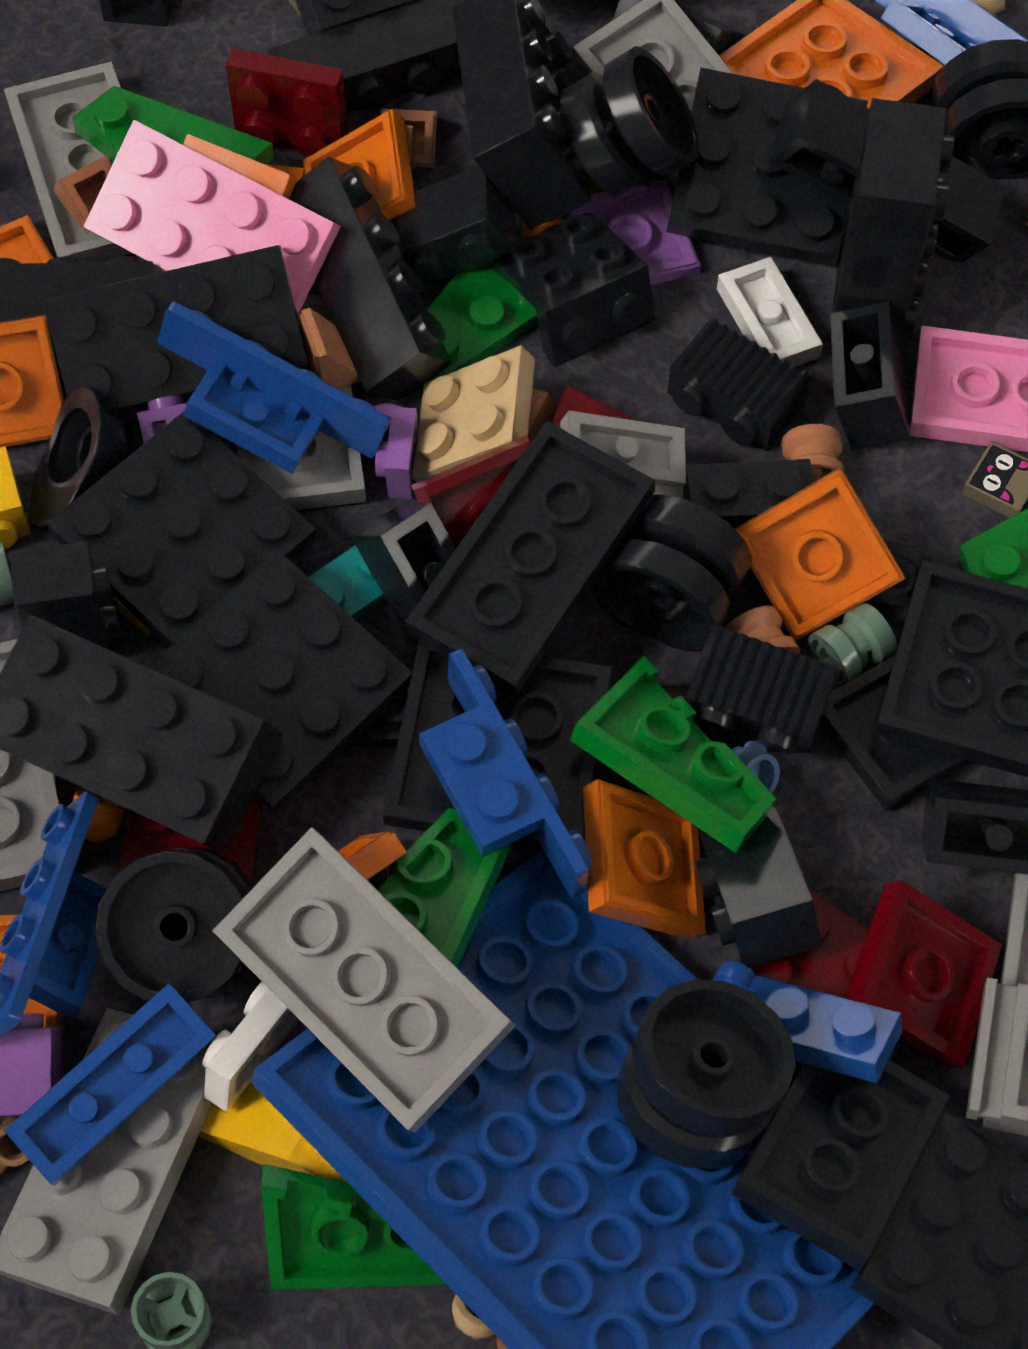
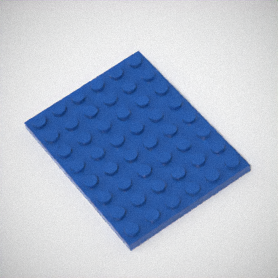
(531, 1178)

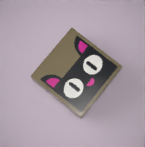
(999, 480)

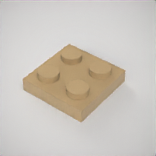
(473, 411)

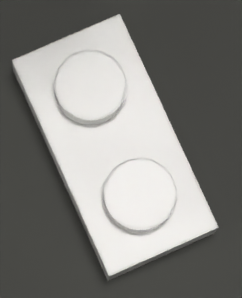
(769, 311)
(235, 1055)

